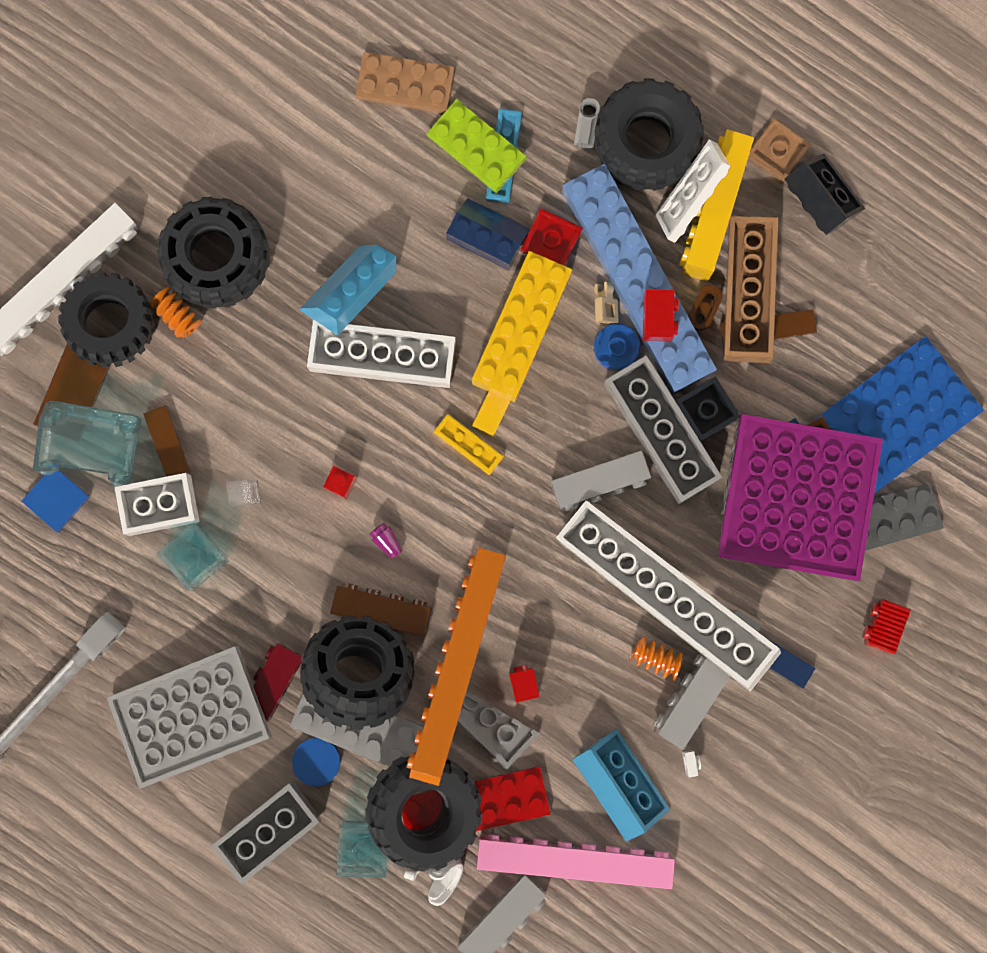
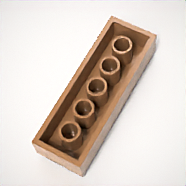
(750, 289)

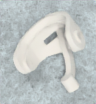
(444, 881)

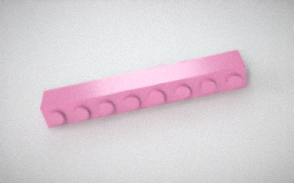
(575, 862)

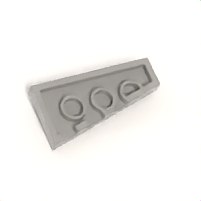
(494, 730)

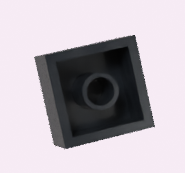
(708, 409)

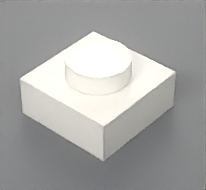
(691, 763)

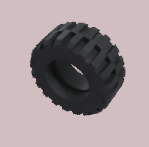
(93, 294)

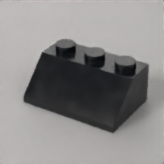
(824, 194)

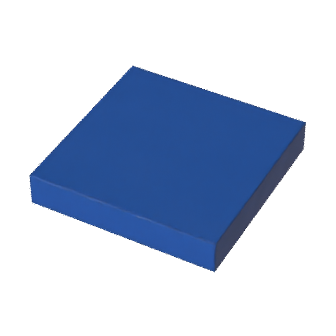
(55, 499)

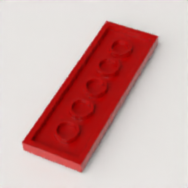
(504, 801)

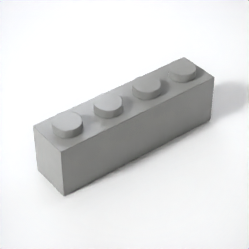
(601, 480)
(504, 917)

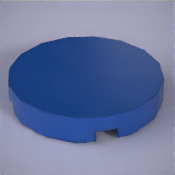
(616, 347)
(316, 762)

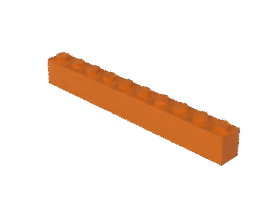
(457, 668)

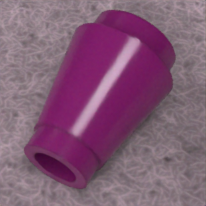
(386, 540)

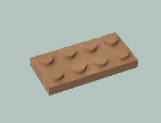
(405, 82)

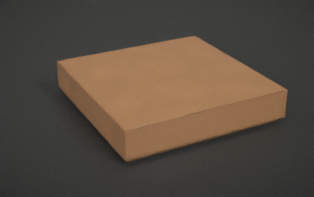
(778, 150)

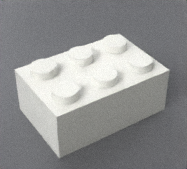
(157, 504)

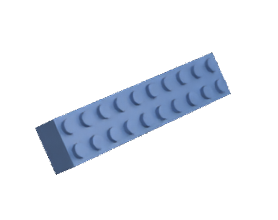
(633, 269)

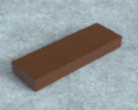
(166, 441)

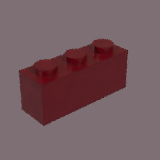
(275, 677)

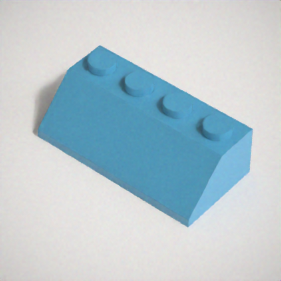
(351, 287)
(621, 785)

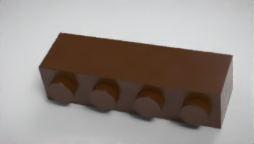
(392, 610)

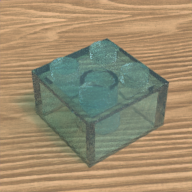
(193, 557)
(358, 852)

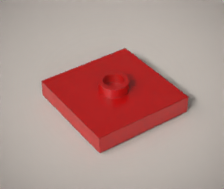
(552, 237)

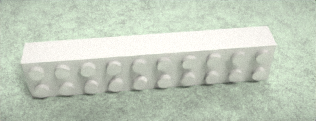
(669, 596)

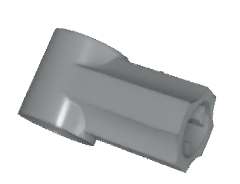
(586, 124)

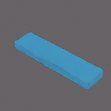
(508, 127)

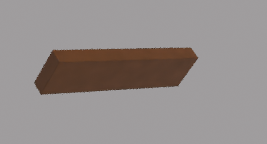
(790, 325)

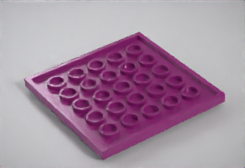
(800, 497)

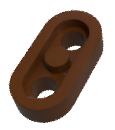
(704, 308)

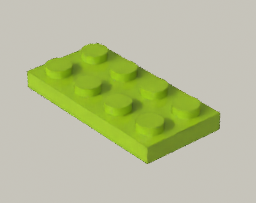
(476, 146)

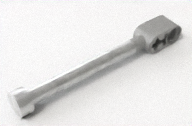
(91, 646)

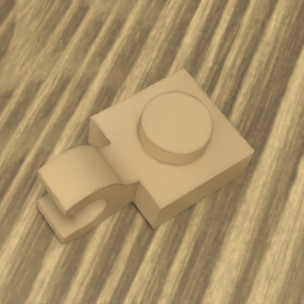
(605, 306)

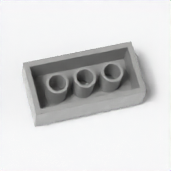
(266, 832)

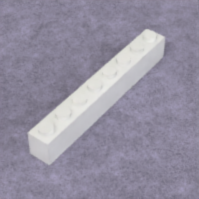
(74, 263)

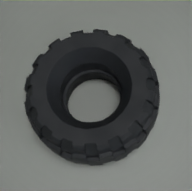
(658, 103)
(234, 280)
(350, 701)
(444, 837)

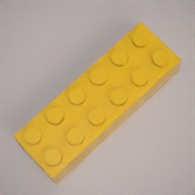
(714, 215)
(521, 326)

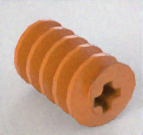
(174, 314)
(657, 657)

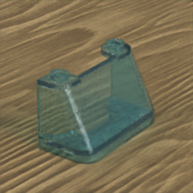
(87, 441)

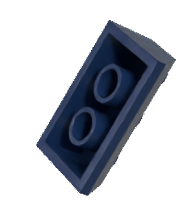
(487, 234)

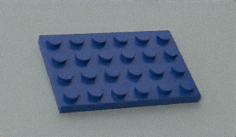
(907, 404)

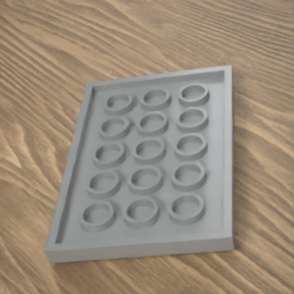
(189, 717)

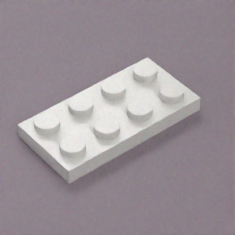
(692, 190)

